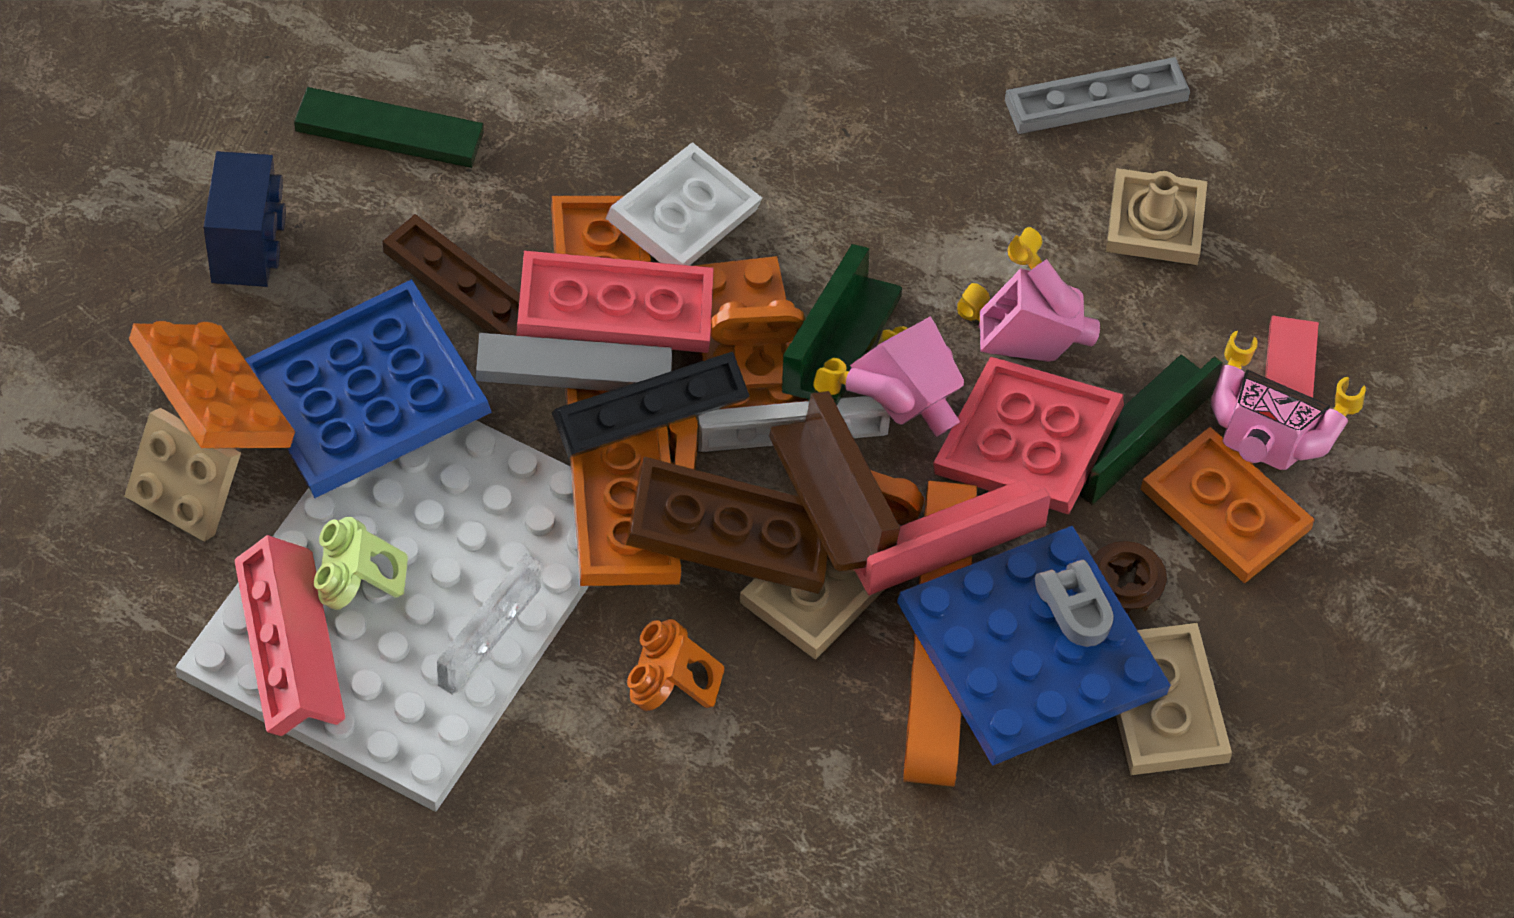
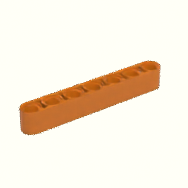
(932, 712)

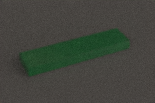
(389, 127)

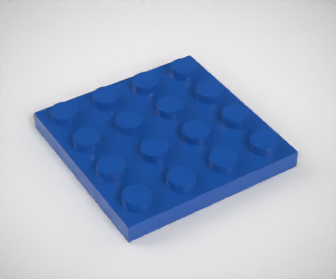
(368, 387)
(1010, 659)

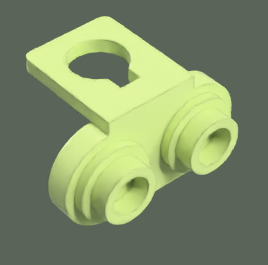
(347, 561)

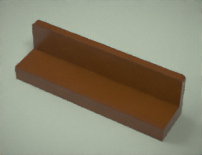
(835, 485)

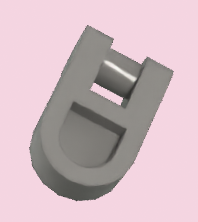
(1084, 616)

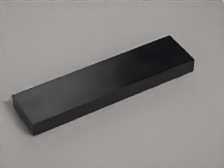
(650, 404)

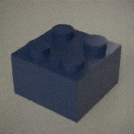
(243, 219)

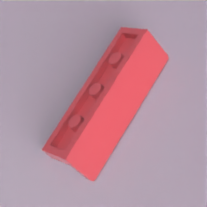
(957, 534)
(288, 635)

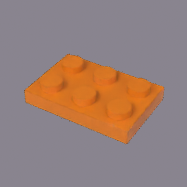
(1227, 505)

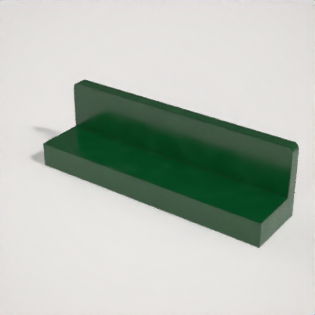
(839, 324)
(1149, 420)

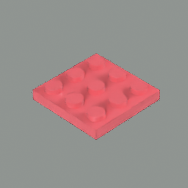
(1029, 428)

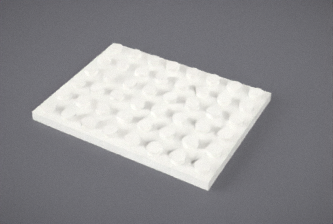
(464, 520)

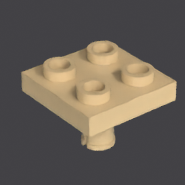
(1156, 216)
(179, 477)

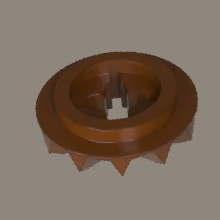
(1150, 573)

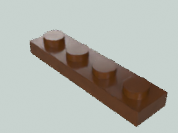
(454, 276)

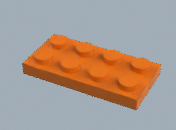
(755, 285)
(211, 385)

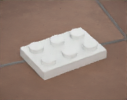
(684, 207)

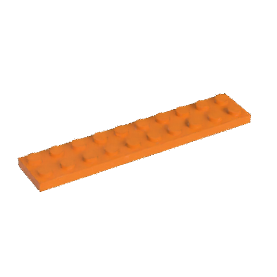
(608, 477)

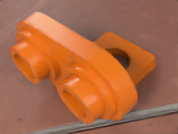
(757, 330)
(664, 664)

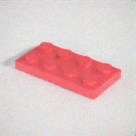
(615, 301)

